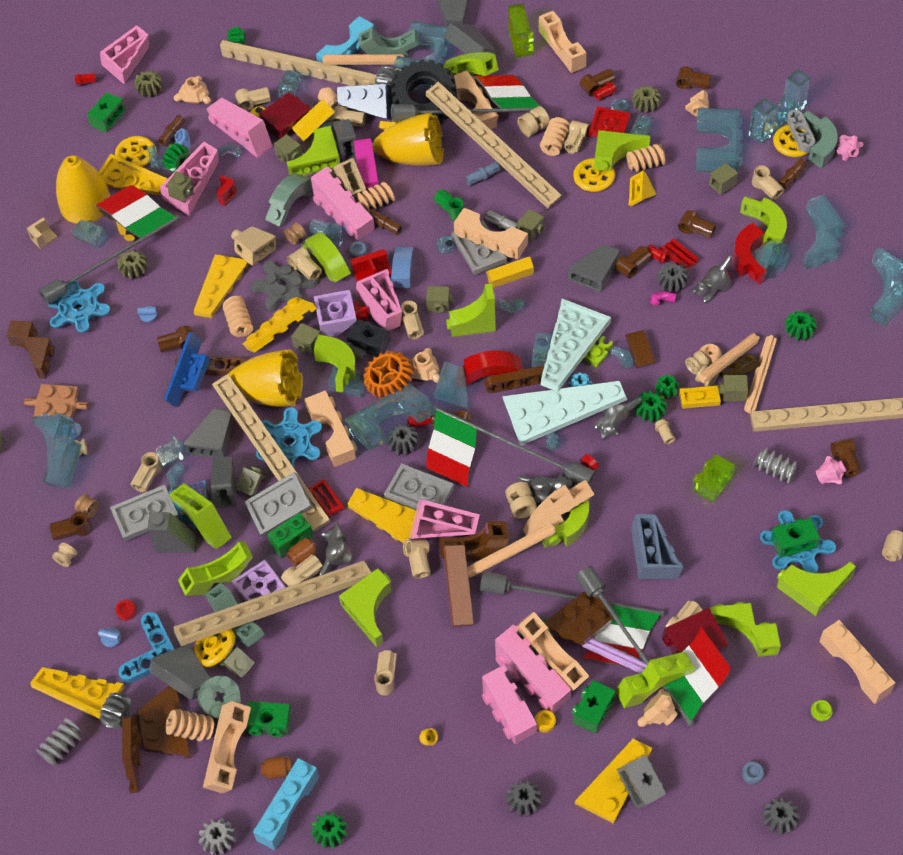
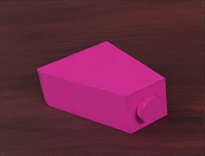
(366, 162)

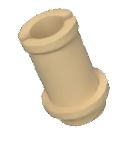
(662, 427)

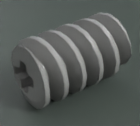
(775, 465)
(60, 742)

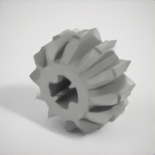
(214, 845)

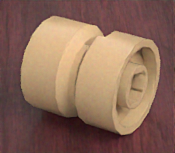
(533, 121)
(521, 500)

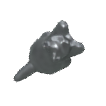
(716, 279)
(614, 417)
(543, 486)
(337, 550)

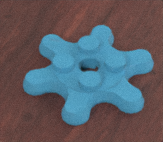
(88, 311)
(299, 432)
(805, 559)

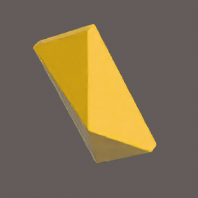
(640, 188)

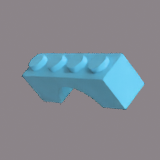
(352, 45)
(276, 818)

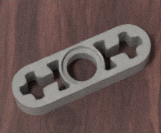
(801, 124)

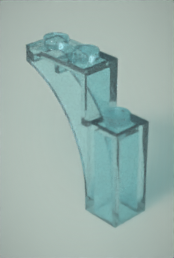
(828, 229)
(891, 300)
(61, 449)

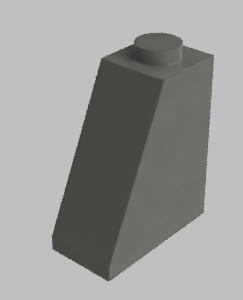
(453, 11)
(467, 38)
(345, 139)
(595, 268)
(212, 435)
(223, 482)
(170, 534)
(180, 671)

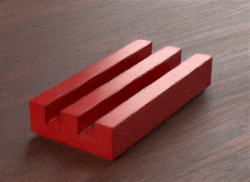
(681, 254)
(334, 510)

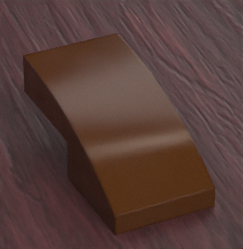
(640, 349)

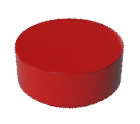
(589, 462)
(126, 610)

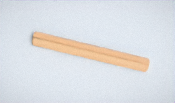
(360, 59)
(728, 358)
(760, 374)
(511, 550)

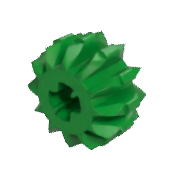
(175, 156)
(800, 325)
(651, 406)
(337, 831)

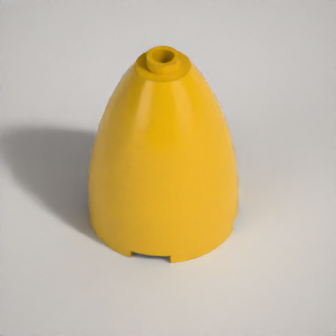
(412, 141)
(79, 190)
(270, 379)

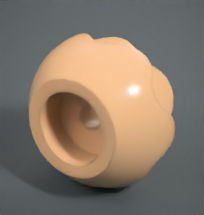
(714, 350)

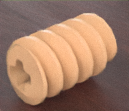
(554, 136)
(646, 156)
(375, 196)
(237, 316)
(189, 724)

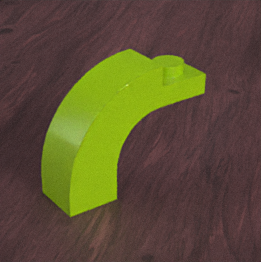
(475, 63)
(769, 214)
(327, 255)
(339, 354)
(572, 528)

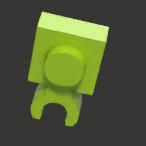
(598, 353)

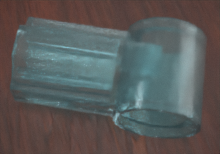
(332, 231)

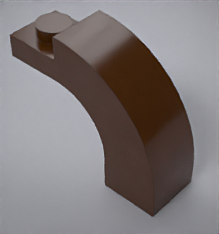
(478, 546)

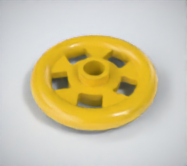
(790, 142)
(138, 150)
(584, 183)
(214, 645)

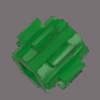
(236, 35)
(667, 386)

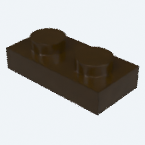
(741, 365)

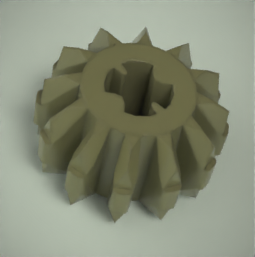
(148, 83)
(646, 98)
(132, 264)

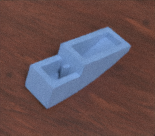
(402, 267)

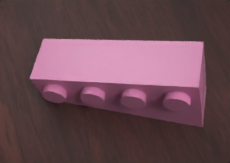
(241, 126)
(200, 168)
(341, 204)
(531, 670)

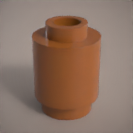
(301, 551)
(276, 767)

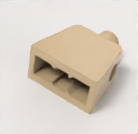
(349, 176)
(253, 244)

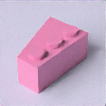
(379, 297)

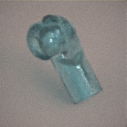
(231, 148)
(155, 161)
(512, 306)
(625, 356)
(552, 441)
(174, 474)

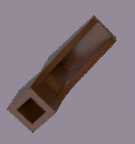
(40, 349)

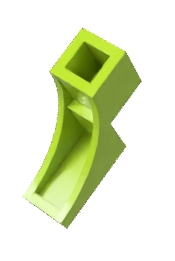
(200, 578)
(740, 616)
(659, 672)

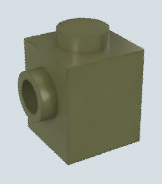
(287, 149)
(723, 178)
(180, 187)
(531, 223)
(438, 299)
(305, 338)
(734, 388)

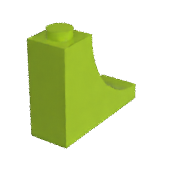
(614, 146)
(319, 156)
(476, 317)
(202, 515)
(813, 589)
(363, 601)

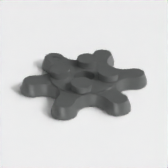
(279, 293)

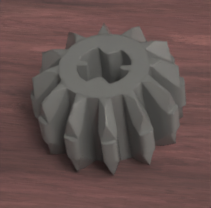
(385, 75)
(672, 277)
(402, 439)
(114, 709)
(524, 805)
(787, 821)

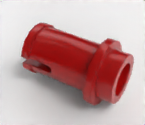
(85, 78)
(603, 92)
(661, 256)
(412, 422)

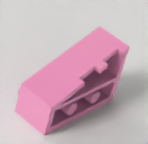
(125, 53)
(441, 520)
(508, 706)

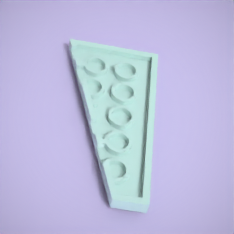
(571, 340)
(549, 410)

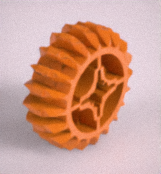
(386, 370)

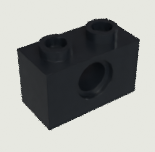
(376, 343)

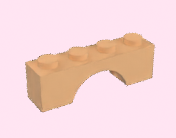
(552, 30)
(470, 92)
(509, 242)
(339, 445)
(556, 658)
(871, 675)
(221, 767)

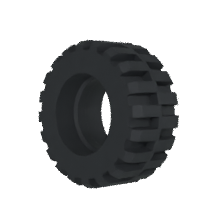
(418, 74)

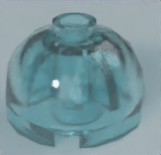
(772, 257)

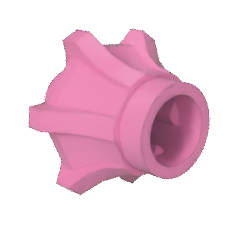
(848, 146)
(831, 471)

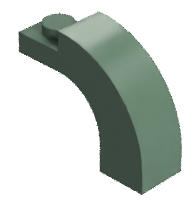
(374, 43)
(826, 133)
(285, 195)
(222, 598)

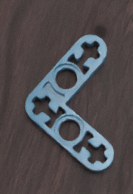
(158, 649)

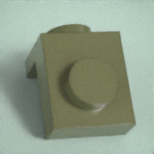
(250, 480)
(237, 662)

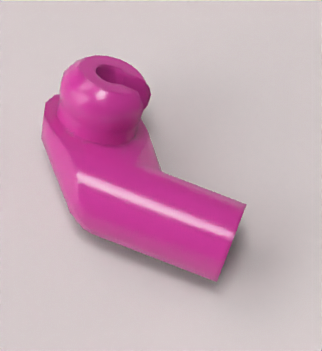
(662, 295)

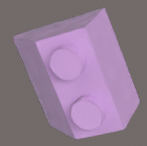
(335, 312)

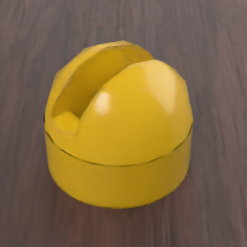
(428, 733)

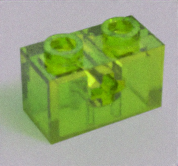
(713, 478)

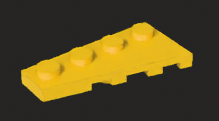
(121, 173)
(219, 281)
(278, 323)
(386, 514)
(76, 691)
(607, 792)

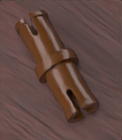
(170, 130)
(792, 173)
(385, 222)

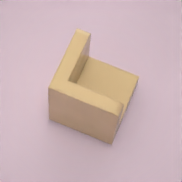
(41, 233)

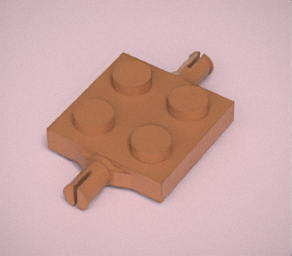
(56, 400)

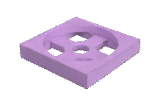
(251, 574)

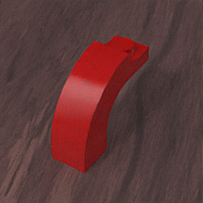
(746, 242)
(490, 364)

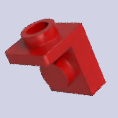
(227, 190)
(361, 312)

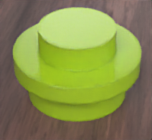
(821, 710)

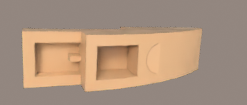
(557, 504)

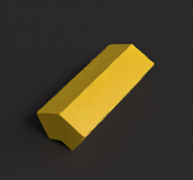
(313, 119)
(510, 272)

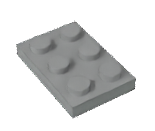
(478, 256)
(414, 485)
(278, 503)
(134, 513)

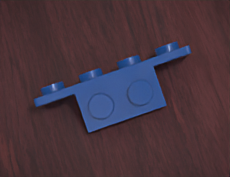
(188, 371)

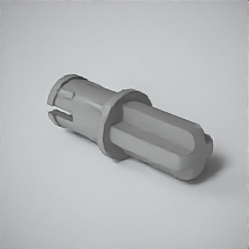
(500, 221)

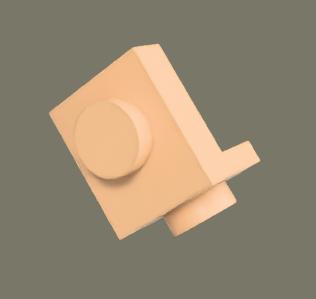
(698, 101)

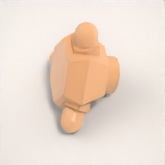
(193, 91)
(425, 366)
(658, 710)

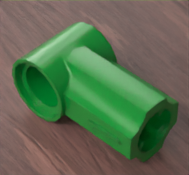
(449, 203)

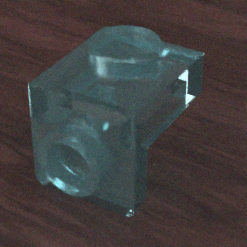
(170, 452)

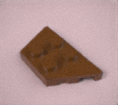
(580, 619)
(153, 725)
(130, 750)

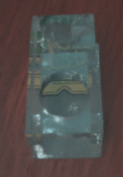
(289, 83)
(642, 125)
(90, 233)
(541, 349)

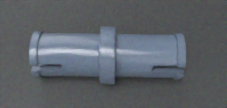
(482, 173)

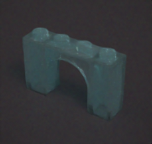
(430, 37)
(768, 117)
(726, 123)
(365, 423)

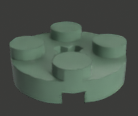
(208, 692)

